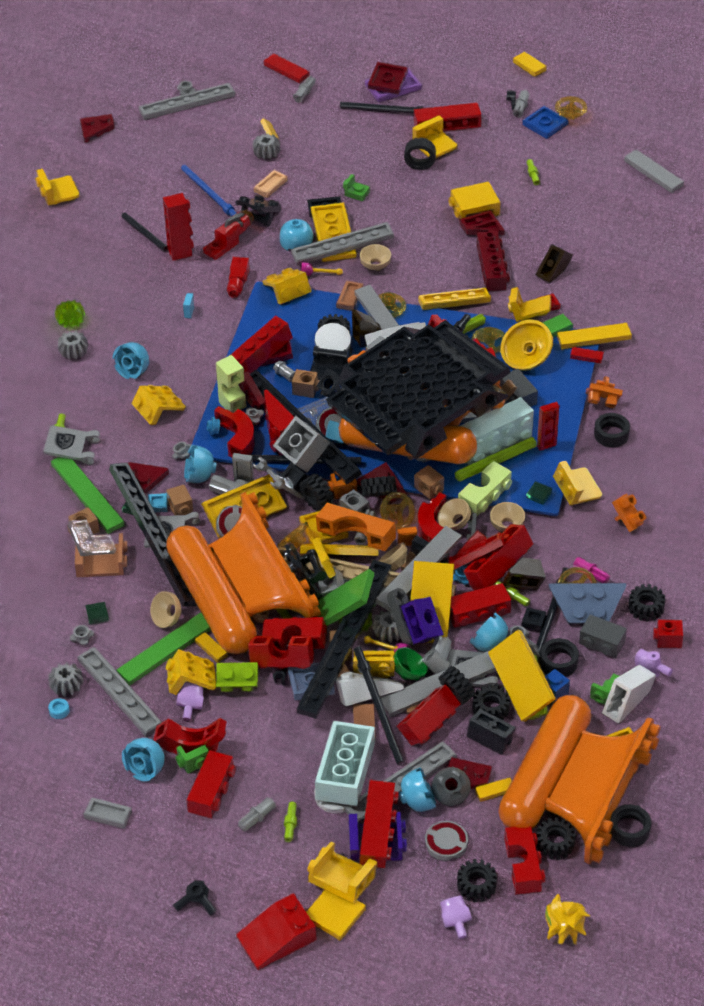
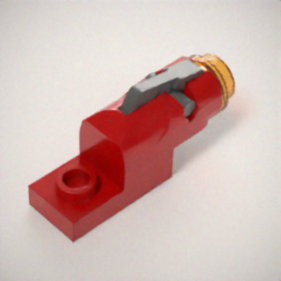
(228, 234)

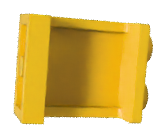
(474, 199)
(340, 874)

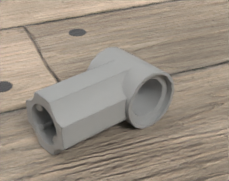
(222, 485)
(437, 657)

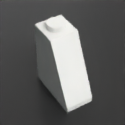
(628, 692)

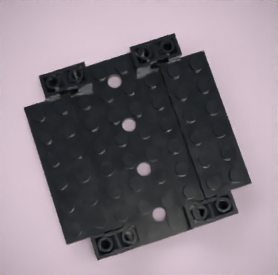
(395, 408)

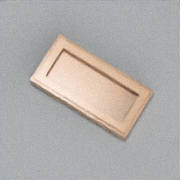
(270, 183)

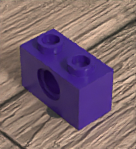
(422, 620)

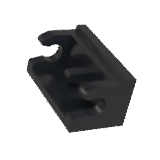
(490, 731)

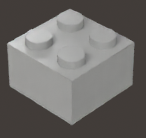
(301, 444)

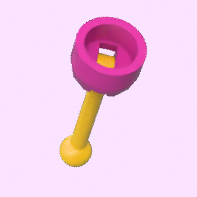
(308, 268)
(367, 639)

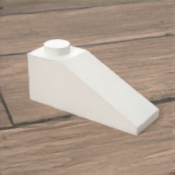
(353, 687)

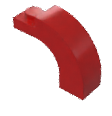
(239, 423)
(427, 517)
(172, 735)

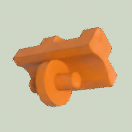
(605, 390)
(627, 512)

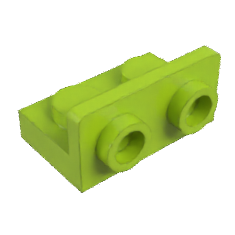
(237, 676)

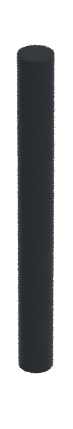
(144, 231)

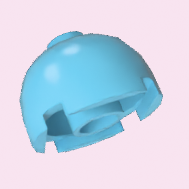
(295, 234)
(131, 360)
(199, 465)
(490, 634)
(143, 758)
(417, 791)

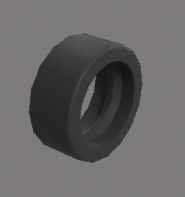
(424, 144)
(611, 440)
(559, 645)
(634, 812)

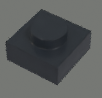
(533, 619)

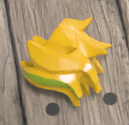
(565, 919)

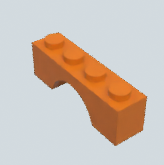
(337, 519)

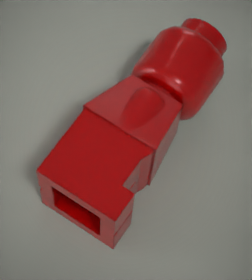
(238, 276)

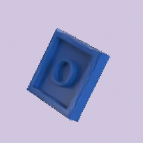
(545, 122)

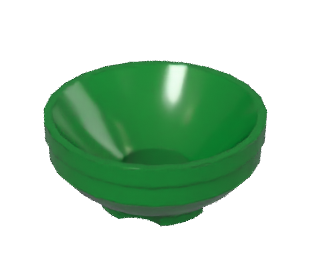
(409, 664)

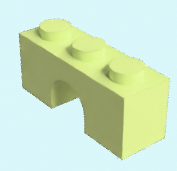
(229, 375)
(495, 481)

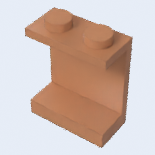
(103, 564)

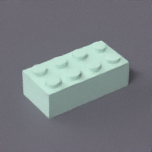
(501, 428)
(345, 763)

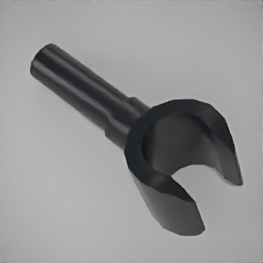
(511, 95)
(280, 674)

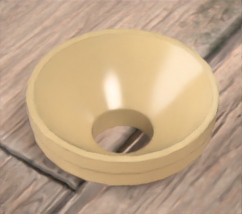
(375, 253)
(451, 511)
(506, 512)
(395, 556)
(161, 607)

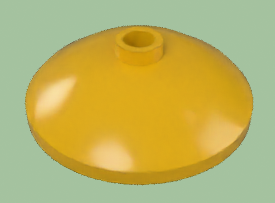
(522, 338)

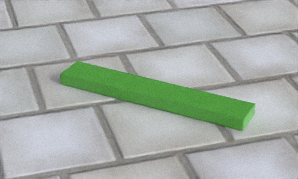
(88, 493)
(163, 649)

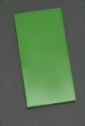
(346, 597)

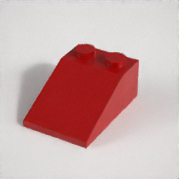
(276, 418)
(277, 932)

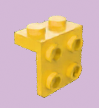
(434, 132)
(57, 189)
(288, 284)
(528, 309)
(152, 400)
(576, 484)
(381, 663)
(190, 668)

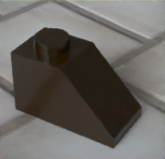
(554, 263)
(362, 325)
(525, 574)

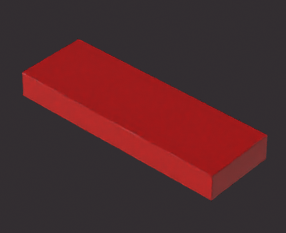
(286, 68)
(548, 426)
(477, 550)

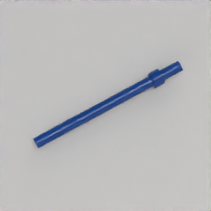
(227, 207)

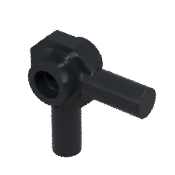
(196, 893)

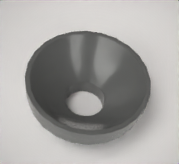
(448, 797)

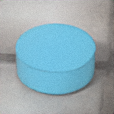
(58, 708)

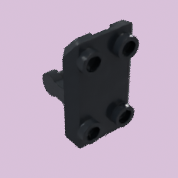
(262, 206)
(336, 360)
(298, 564)

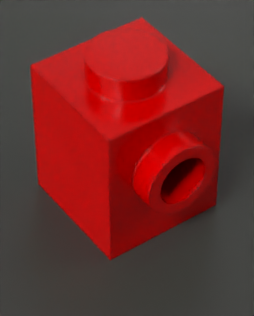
(668, 634)

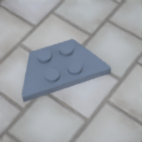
(587, 599)

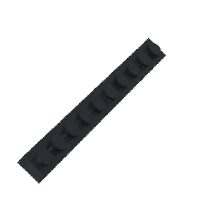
(332, 456)
(150, 527)
(341, 647)

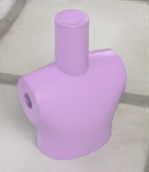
(652, 662)
(191, 698)
(455, 914)

